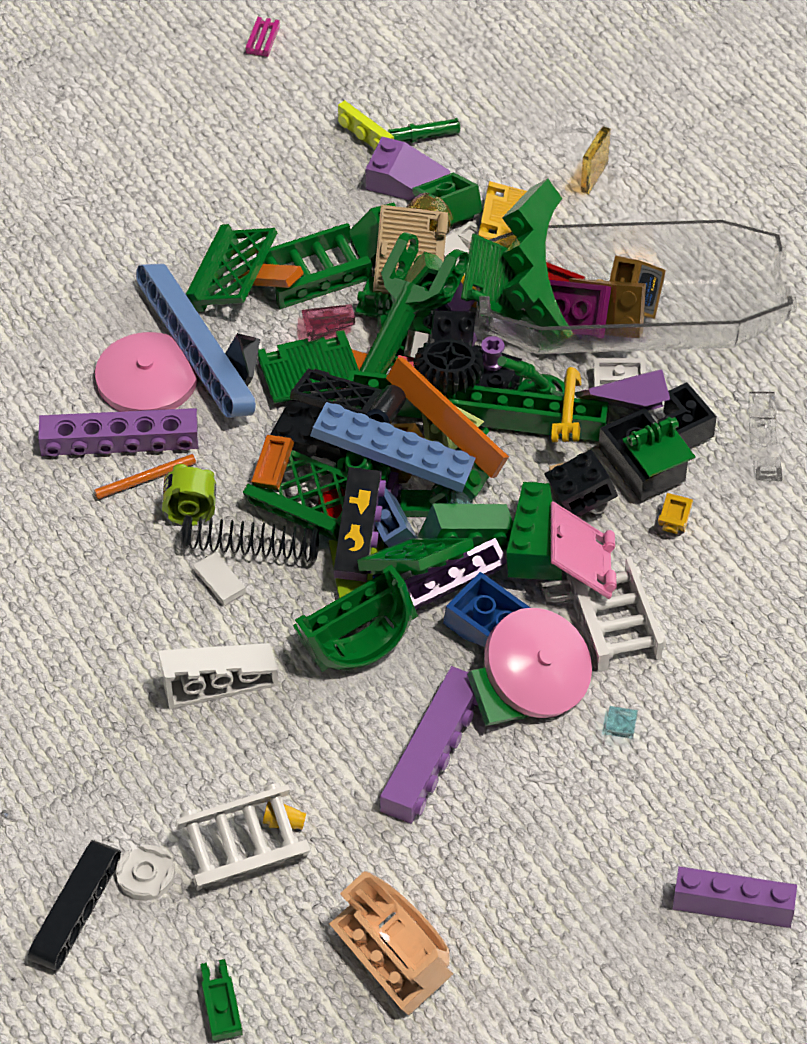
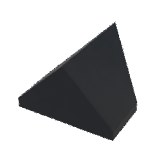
(243, 355)

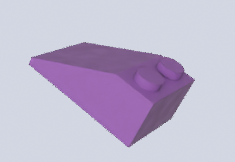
(399, 168)
(638, 391)

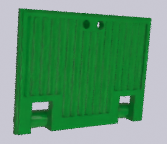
(490, 274)
(292, 359)

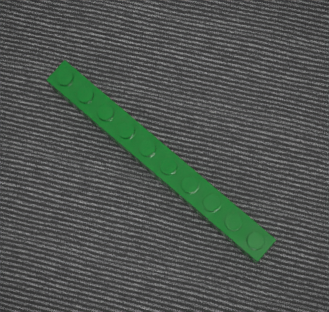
(507, 408)

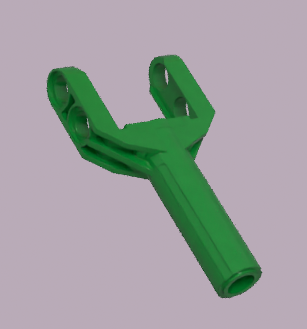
(410, 298)

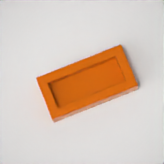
(272, 462)

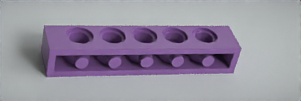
(118, 432)

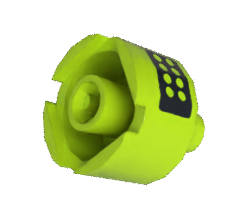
(189, 493)

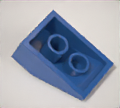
(479, 609)

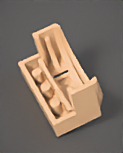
(406, 933)

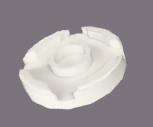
(145, 872)

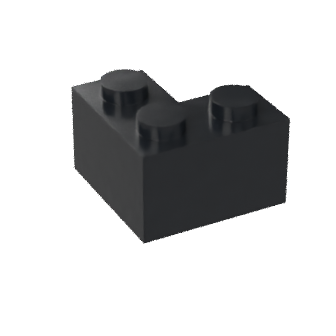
(693, 415)

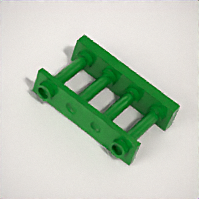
(325, 281)

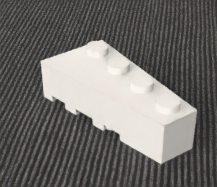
(216, 672)

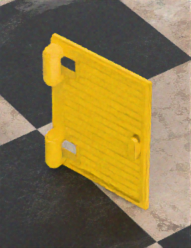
(496, 207)

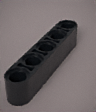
(74, 905)

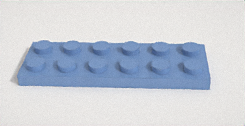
(393, 446)

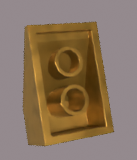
(625, 301)

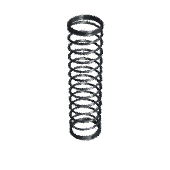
(187, 530)

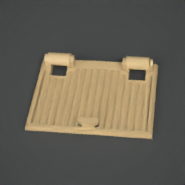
(415, 221)

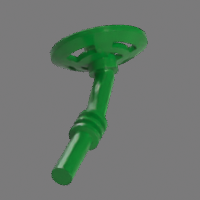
(540, 382)

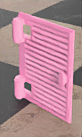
(579, 554)

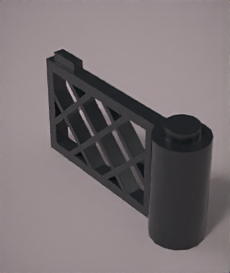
(378, 405)

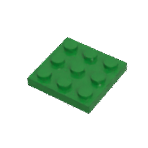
(416, 555)

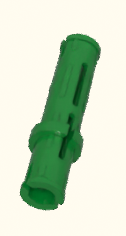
(415, 132)

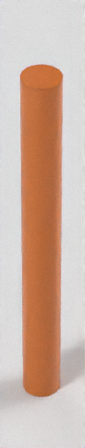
(142, 477)

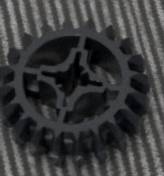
(450, 364)

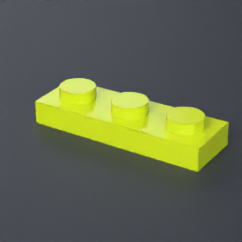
(361, 125)

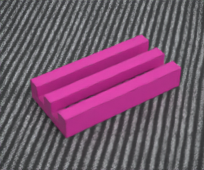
(254, 34)

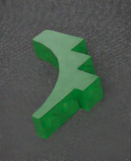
(527, 255)

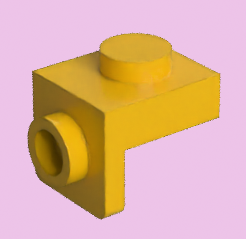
(675, 513)

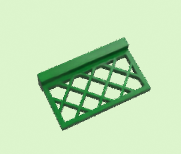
(218, 262)
(299, 513)

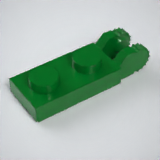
(221, 1003)

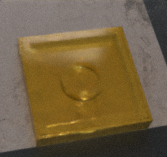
(595, 160)

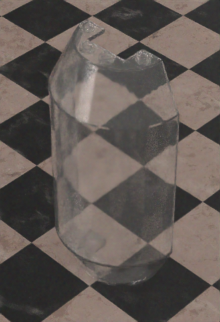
(715, 292)

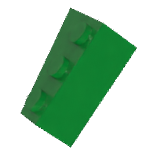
(472, 521)

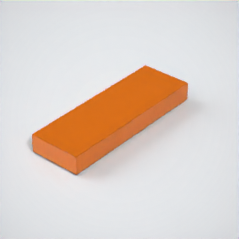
(276, 275)

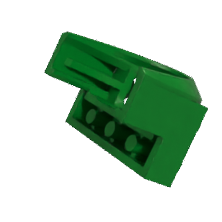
(378, 598)

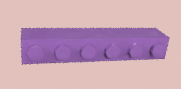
(430, 748)

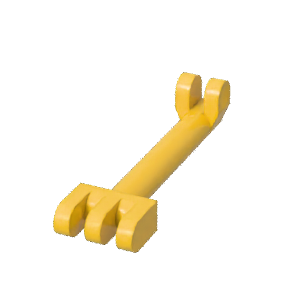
(571, 379)

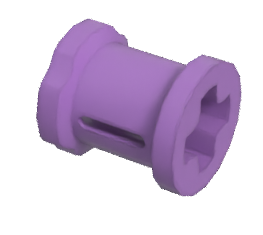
(492, 350)

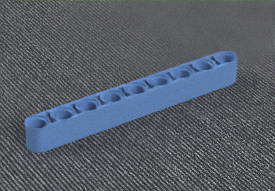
(195, 340)

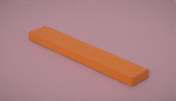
(447, 417)

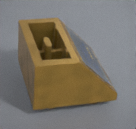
(637, 271)

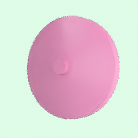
(145, 373)
(538, 663)

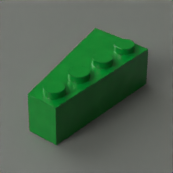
(531, 535)

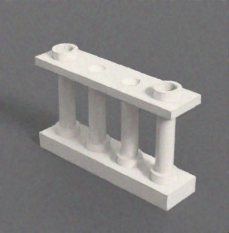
(595, 629)
(263, 856)

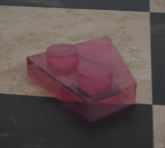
(327, 320)

